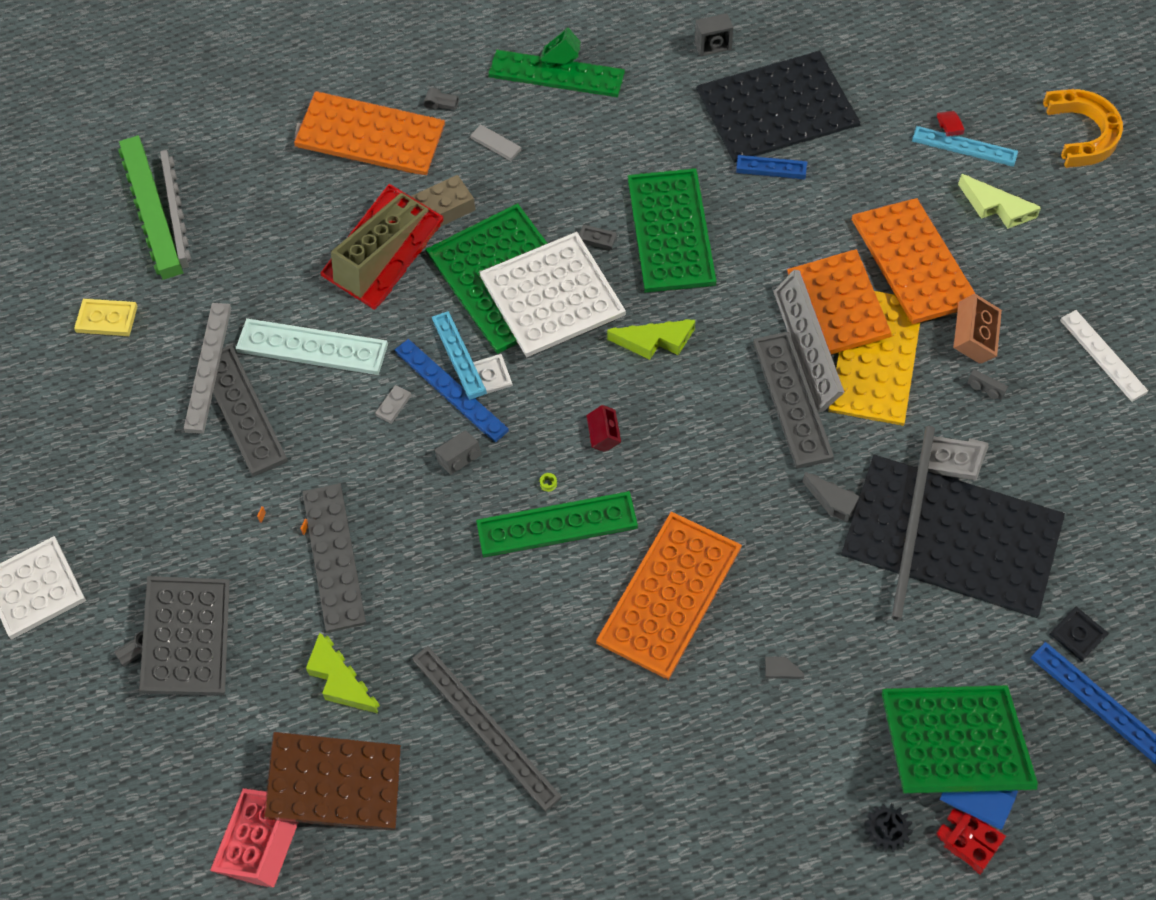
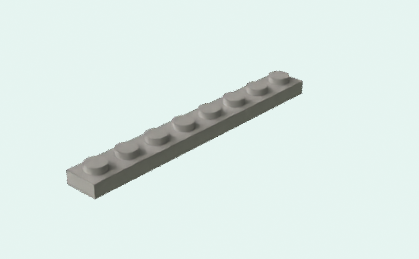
(176, 213)
(207, 368)

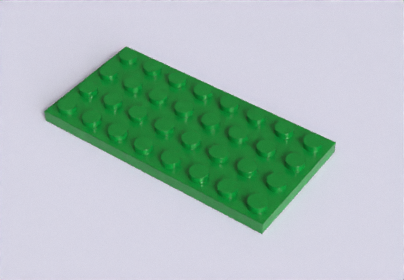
(671, 230)

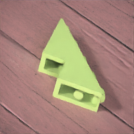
(990, 200)

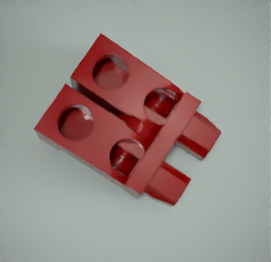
(971, 839)

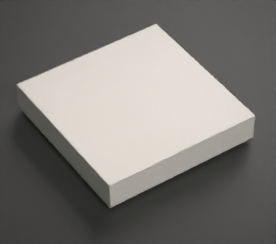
(493, 373)

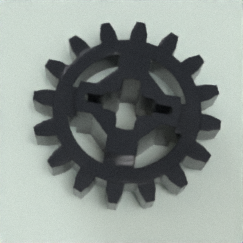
(898, 829)

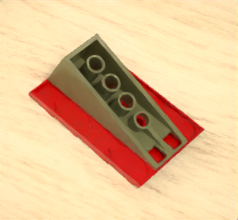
(382, 246)

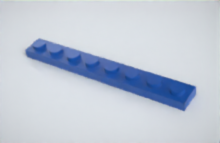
(451, 390)
(1097, 700)

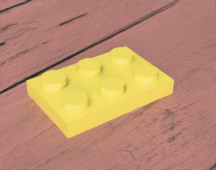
(106, 317)

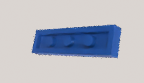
(771, 167)

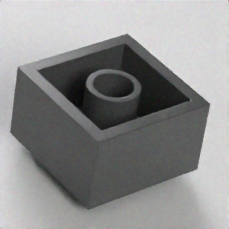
(713, 34)

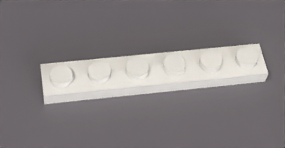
(1104, 356)

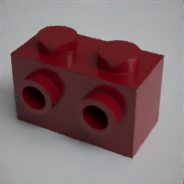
(603, 428)

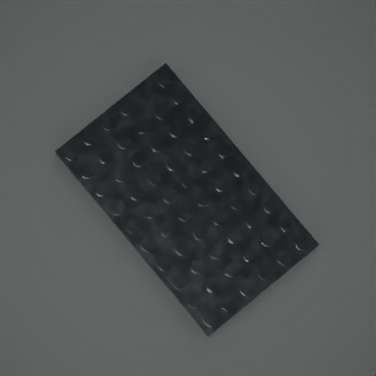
(964, 538)

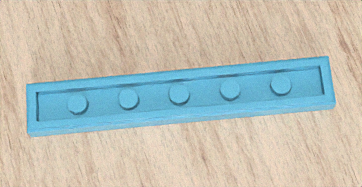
(965, 146)
(459, 355)

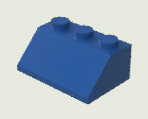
(987, 806)

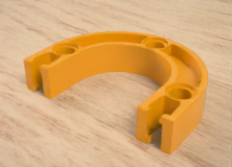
(1100, 111)

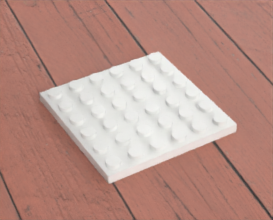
(552, 294)

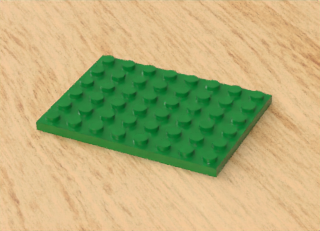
(477, 249)

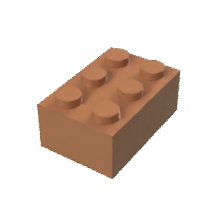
(977, 328)

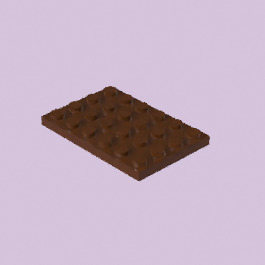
(333, 781)

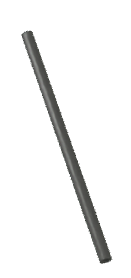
(913, 524)

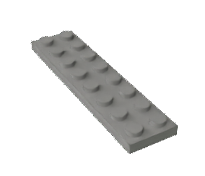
(808, 340)

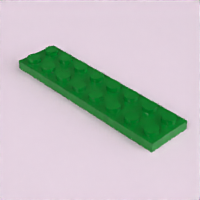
(568, 76)
(556, 524)

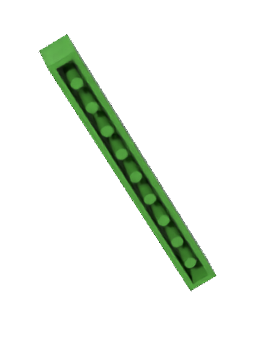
(150, 208)

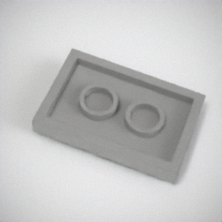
(956, 458)

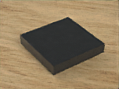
(1079, 633)

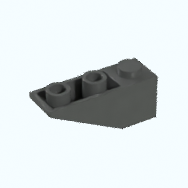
(834, 499)

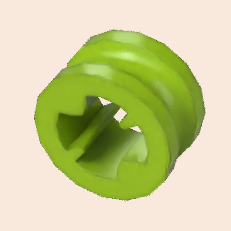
(551, 477)

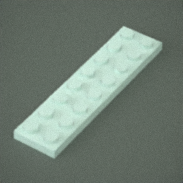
(312, 346)

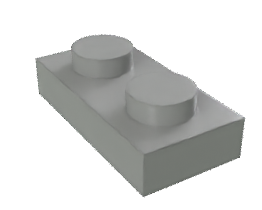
(393, 404)

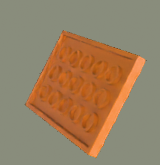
(844, 301)

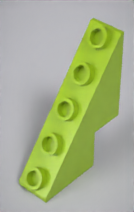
(647, 338)
(341, 681)

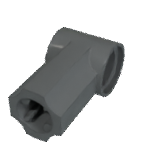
(435, 99)
(131, 650)

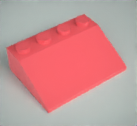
(253, 845)

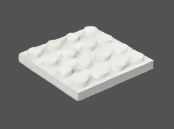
(36, 587)

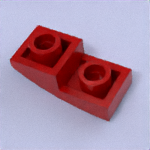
(951, 123)

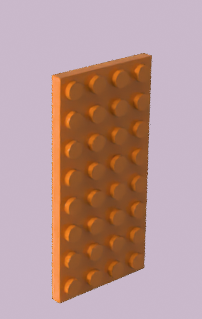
(370, 133)
(913, 259)
(669, 595)

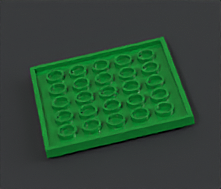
(958, 739)

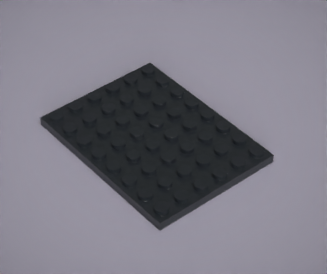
(777, 105)

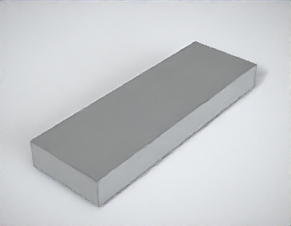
(495, 142)

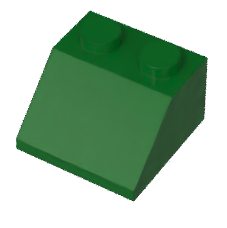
(562, 48)

